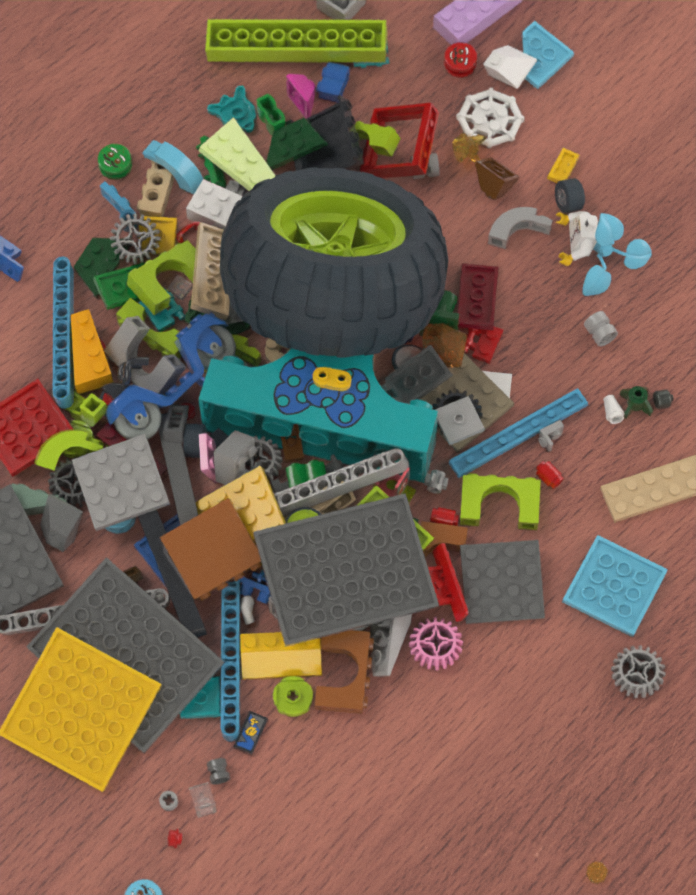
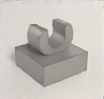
(236, 187)

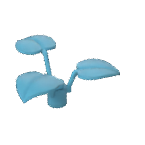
(606, 233)

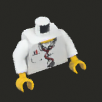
(582, 235)

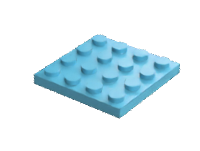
(615, 586)

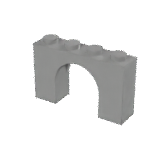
(125, 346)

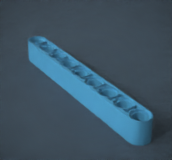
(64, 339)
(231, 663)

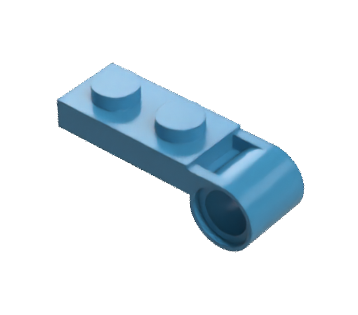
(120, 203)

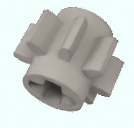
(436, 481)

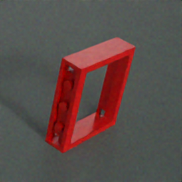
(429, 118)

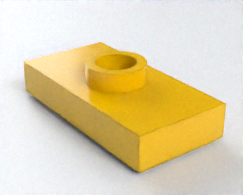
(563, 166)

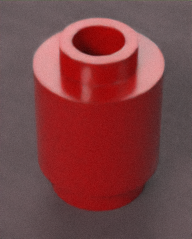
(549, 474)
(444, 516)

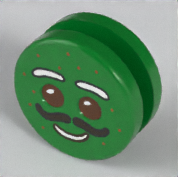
(114, 161)

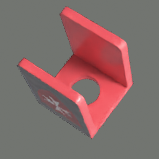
(402, 482)

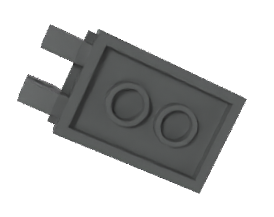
(417, 376)

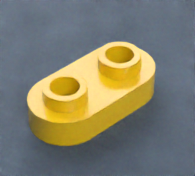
(331, 380)

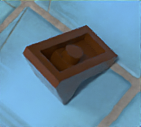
(292, 447)

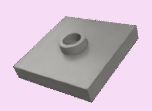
(459, 420)

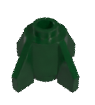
(636, 400)

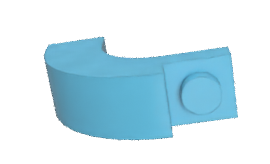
(176, 163)

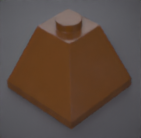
(494, 178)

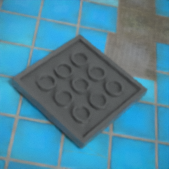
(502, 581)

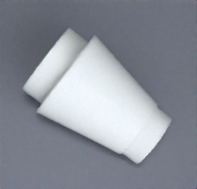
(613, 410)

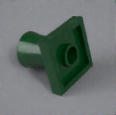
(444, 312)

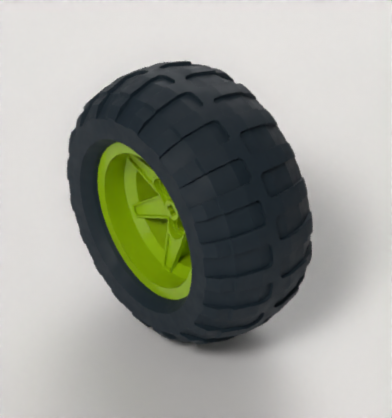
(333, 262)

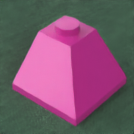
(301, 93)

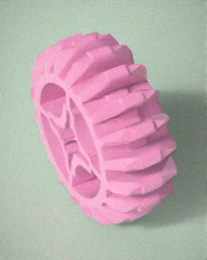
(443, 642)

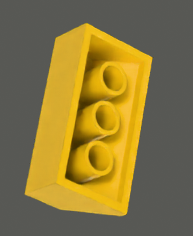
(267, 657)

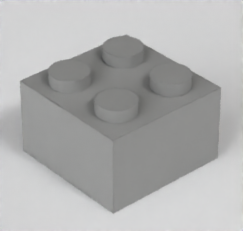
(340, 8)

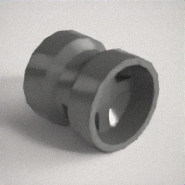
(218, 771)

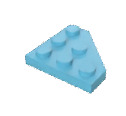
(548, 51)

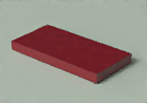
(477, 296)

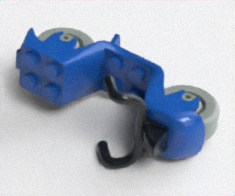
(136, 408)

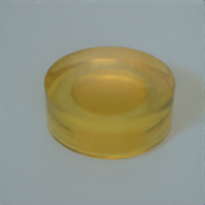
(596, 872)

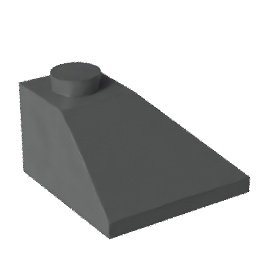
(60, 523)

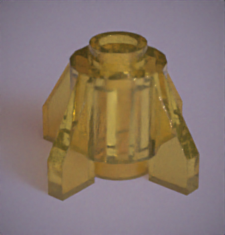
(467, 147)

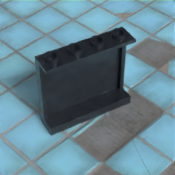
(338, 129)

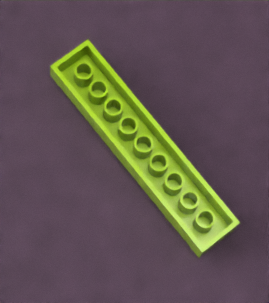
(296, 40)

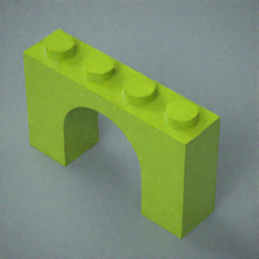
(144, 281)
(524, 491)

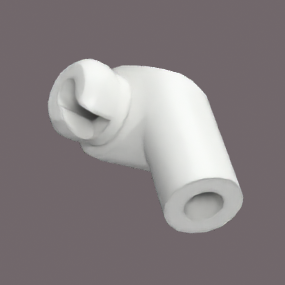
(246, 608)

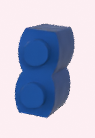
(333, 82)

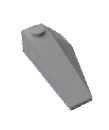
(387, 643)

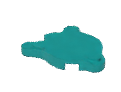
(236, 107)

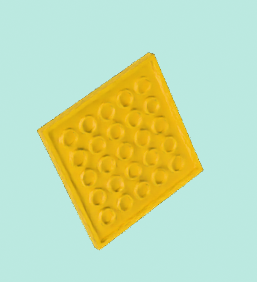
(80, 709)

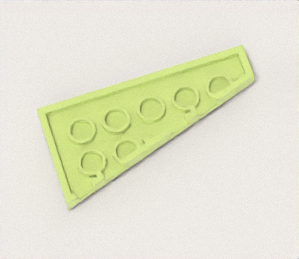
(236, 155)

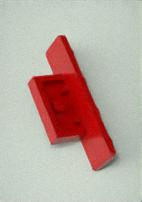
(446, 583)

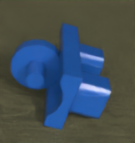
(248, 586)

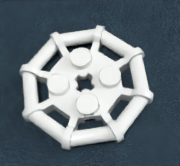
(490, 108)

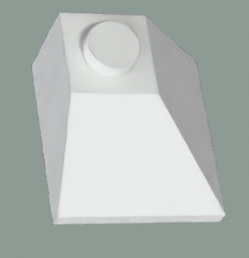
(509, 65)

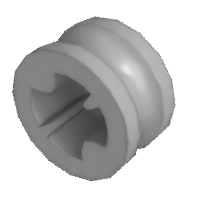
(164, 795)

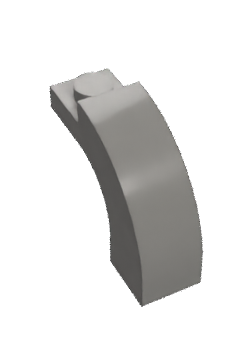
(515, 220)

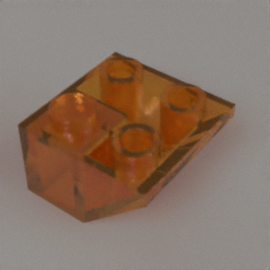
(446, 342)

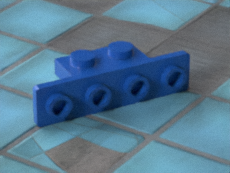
(8, 265)

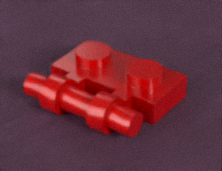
(487, 344)

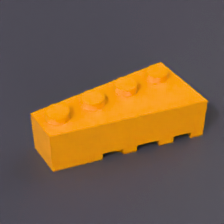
(90, 363)

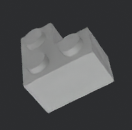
(232, 456)

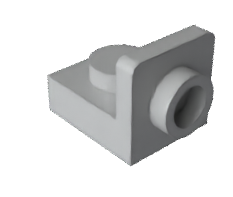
(550, 432)

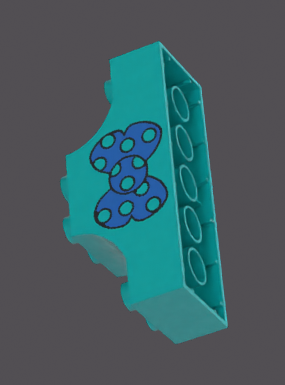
(330, 422)

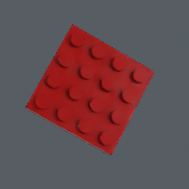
(25, 424)

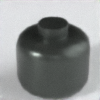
(662, 399)

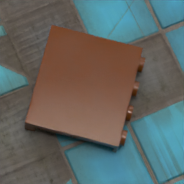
(212, 550)

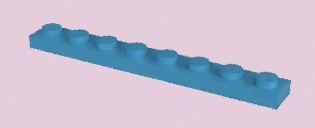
(517, 433)

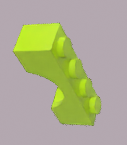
(381, 139)
(161, 341)

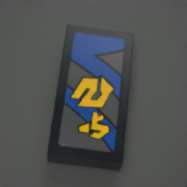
(250, 733)

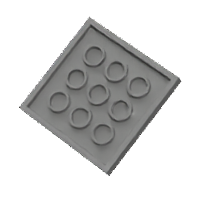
(120, 482)

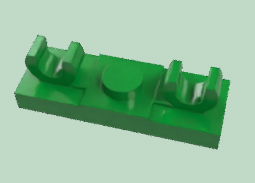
(215, 174)

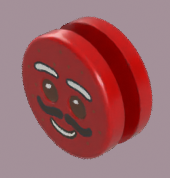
(460, 59)

